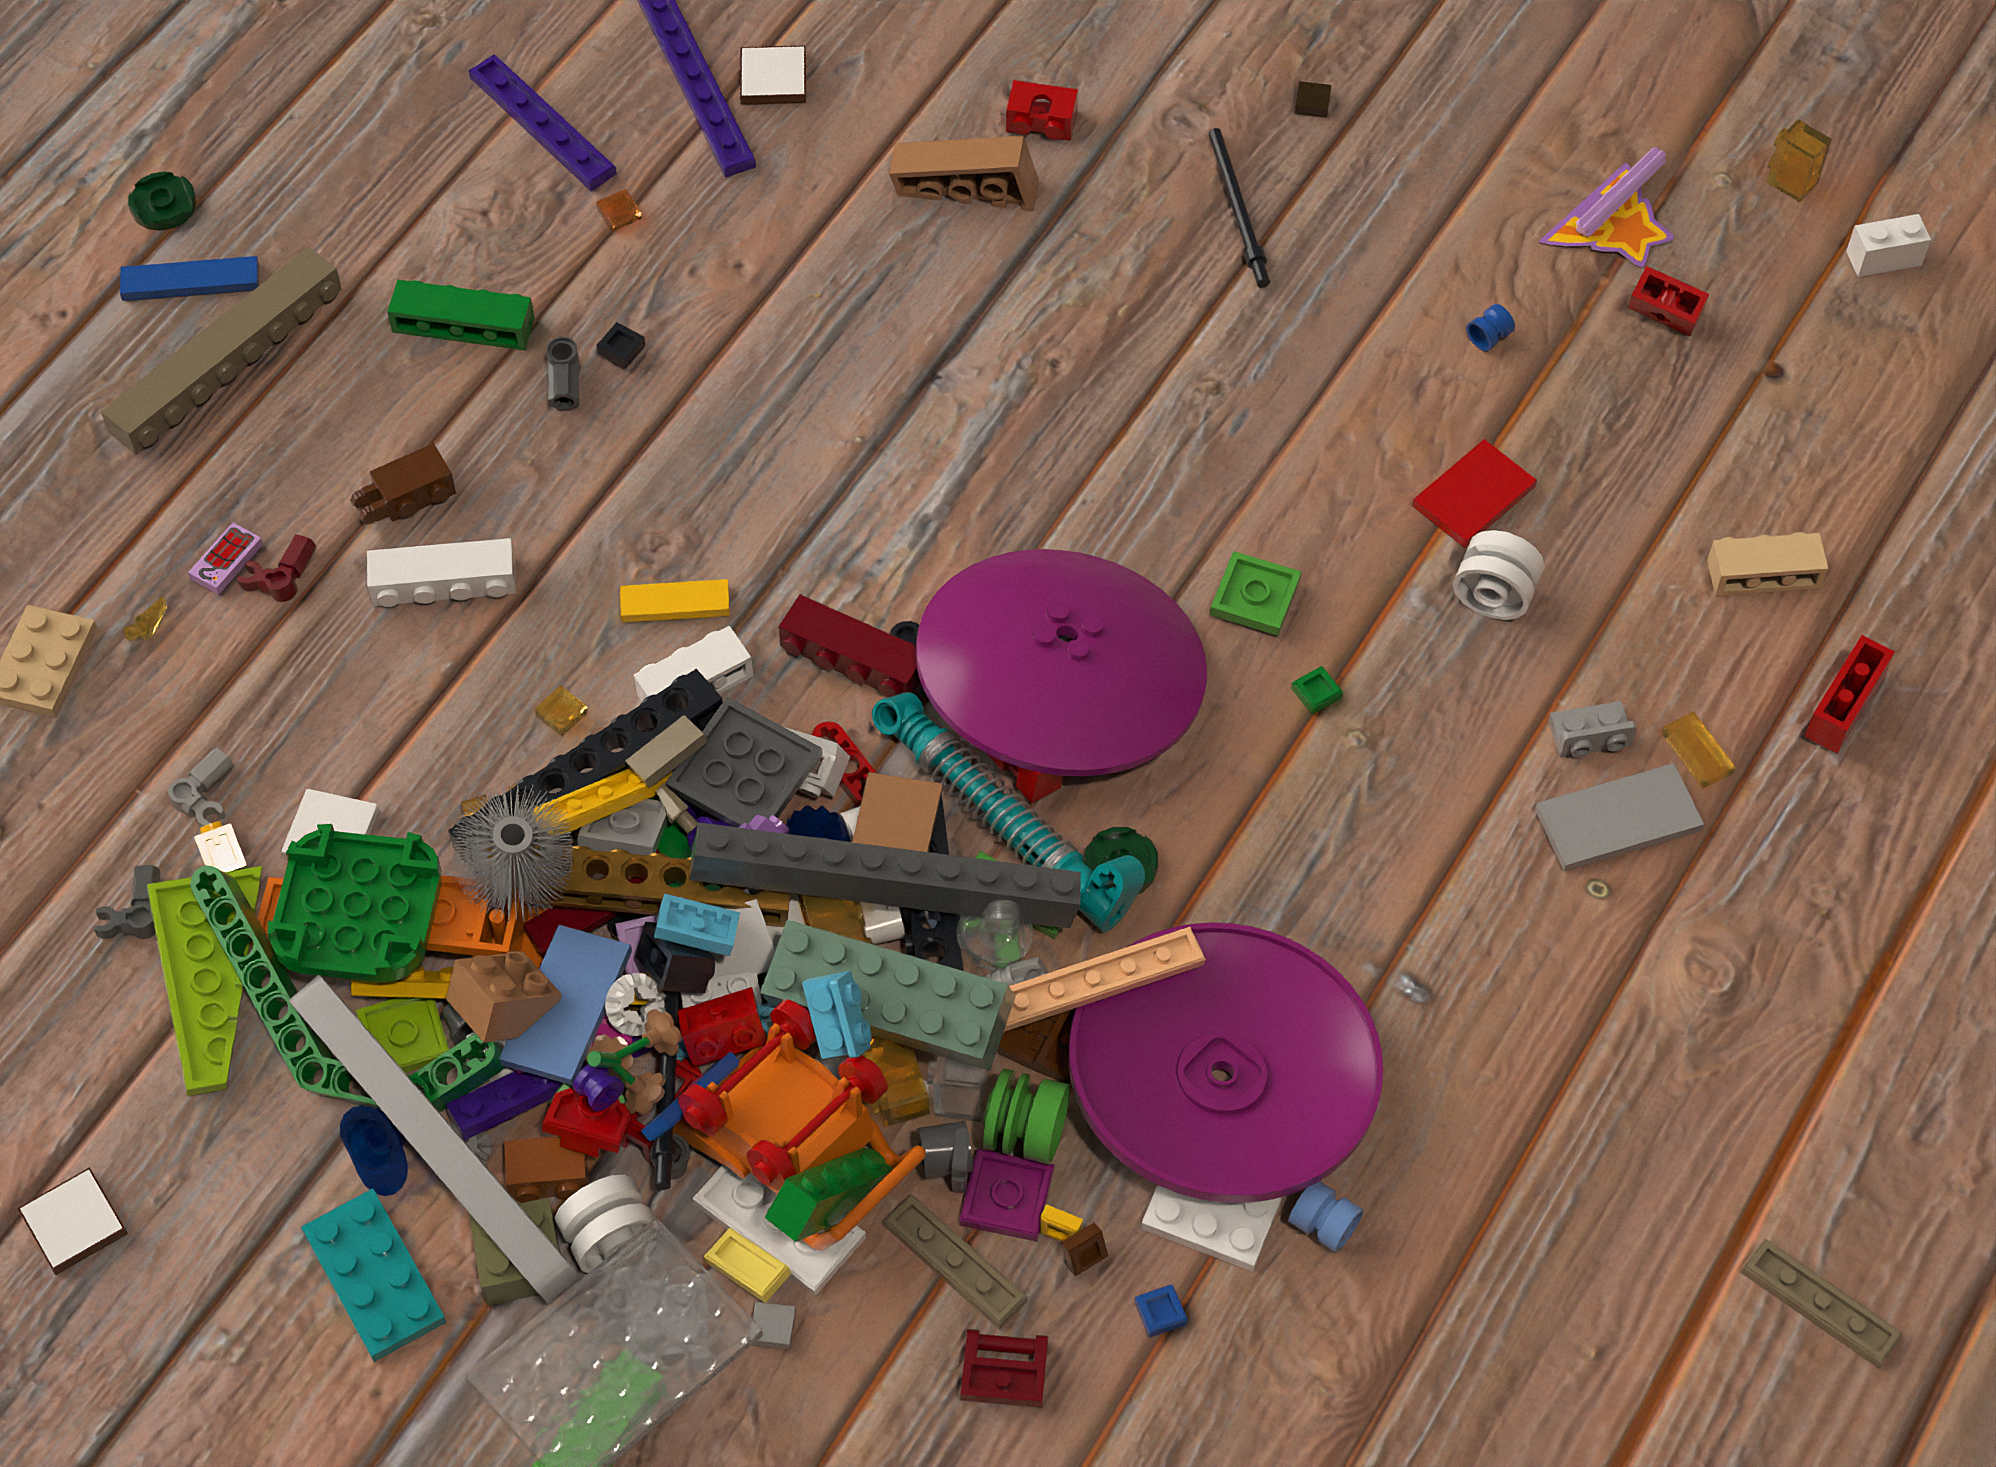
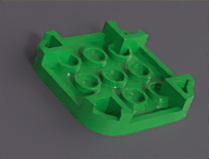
(356, 905)

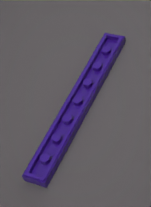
(699, 86)

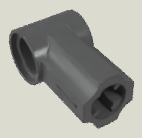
(563, 374)

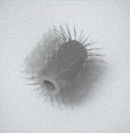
(513, 852)

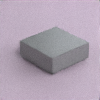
(776, 1323)

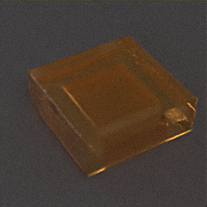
(618, 210)

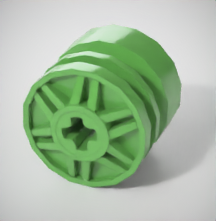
(1026, 1116)

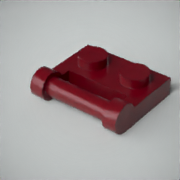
(1003, 1379)

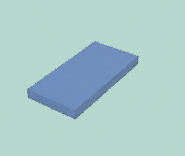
(583, 971)

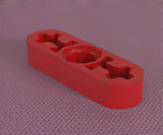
(850, 781)

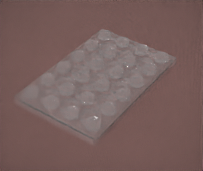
(614, 1353)

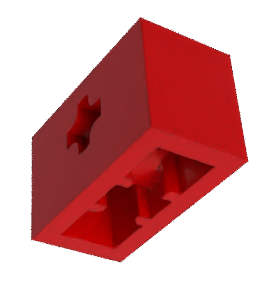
(1668, 301)

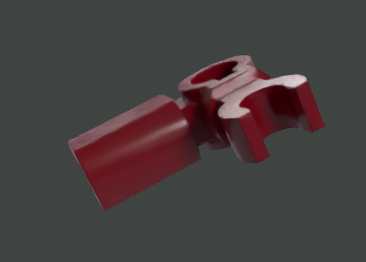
(281, 580)

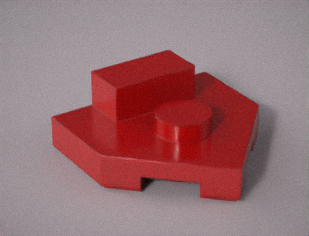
(584, 1128)

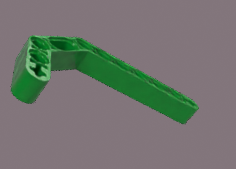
(293, 1026)

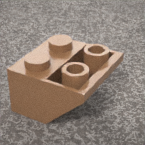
(500, 994)

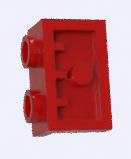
(722, 1026)

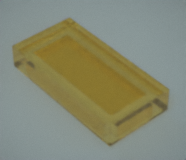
(1698, 750)

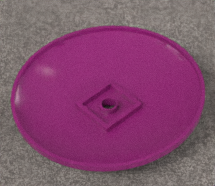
(1051, 704)

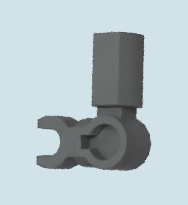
(136, 919)

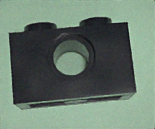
(673, 964)

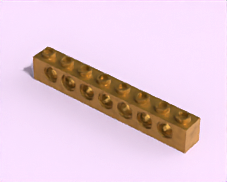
(657, 869)

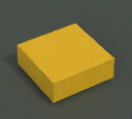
(1059, 1224)

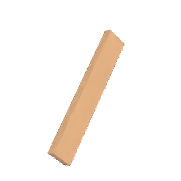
(1104, 977)

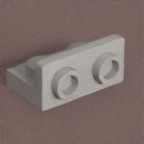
(1591, 729)

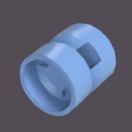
(1329, 1217)

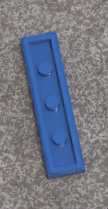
(189, 278)

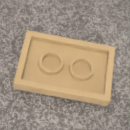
(43, 659)

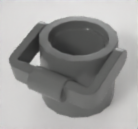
(947, 1153)

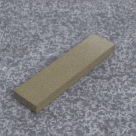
(955, 1261)
(1822, 1303)

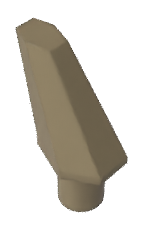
(676, 809)

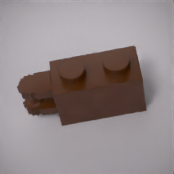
(405, 486)

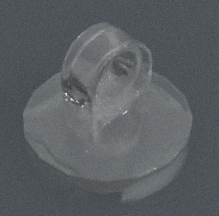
(996, 936)

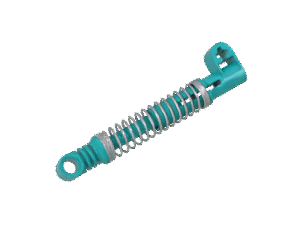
(937, 751)

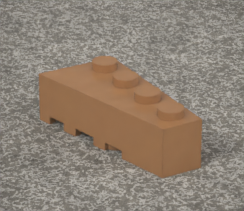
(966, 170)

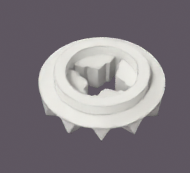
(622, 994)

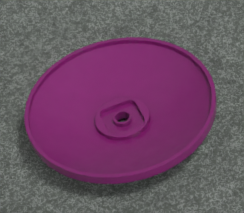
(1269, 1016)

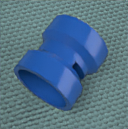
(1488, 329)

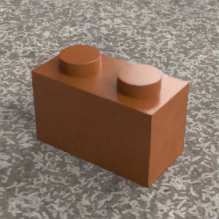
(543, 1169)

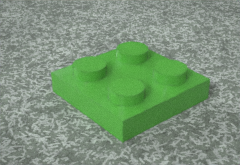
(1255, 593)

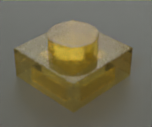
(561, 710)

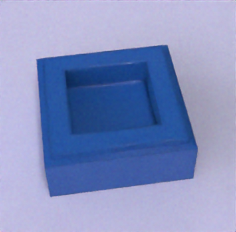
(1161, 1310)

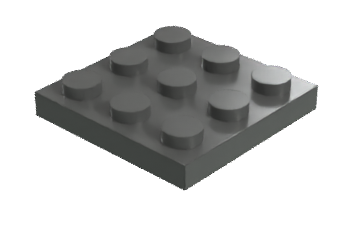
(744, 767)

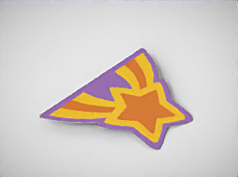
(1626, 231)

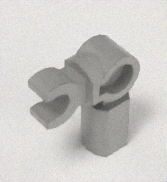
(186, 792)

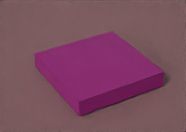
(1006, 1195)

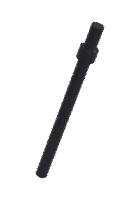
(1254, 253)
(665, 1146)

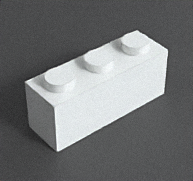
(717, 657)

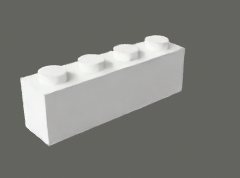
(441, 572)

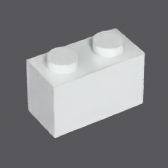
(1888, 245)

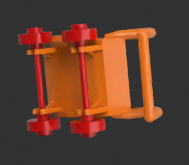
(792, 1114)

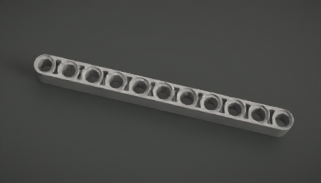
(435, 1139)

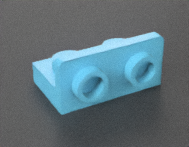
(696, 924)
(837, 1015)

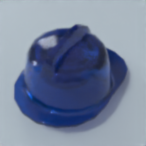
(375, 1149)

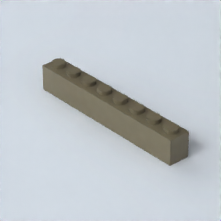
(221, 351)

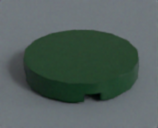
(162, 201)
(1119, 842)

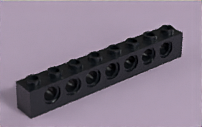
(594, 751)

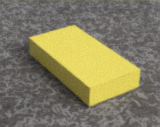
(747, 1265)

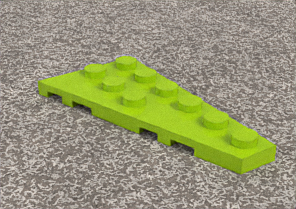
(199, 979)

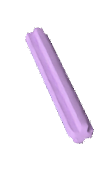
(1620, 192)

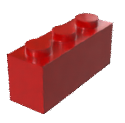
(1849, 694)

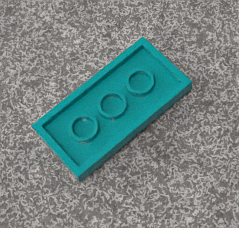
(373, 1275)

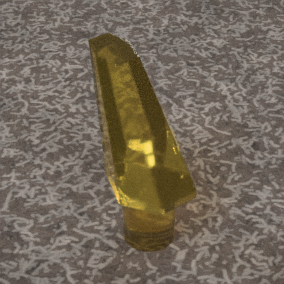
(147, 622)

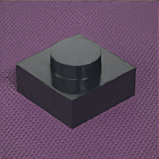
(621, 345)

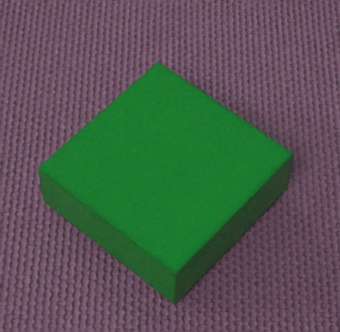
(1317, 690)

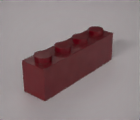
(849, 647)

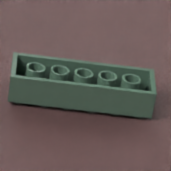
(900, 994)

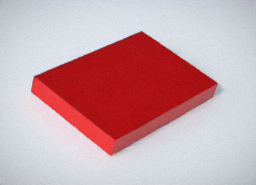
(1474, 493)

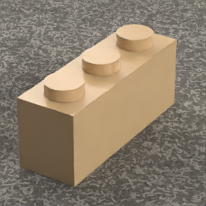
(1767, 564)

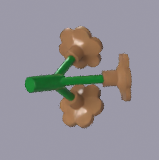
(617, 1056)

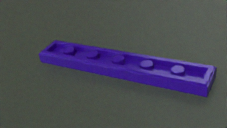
(542, 122)

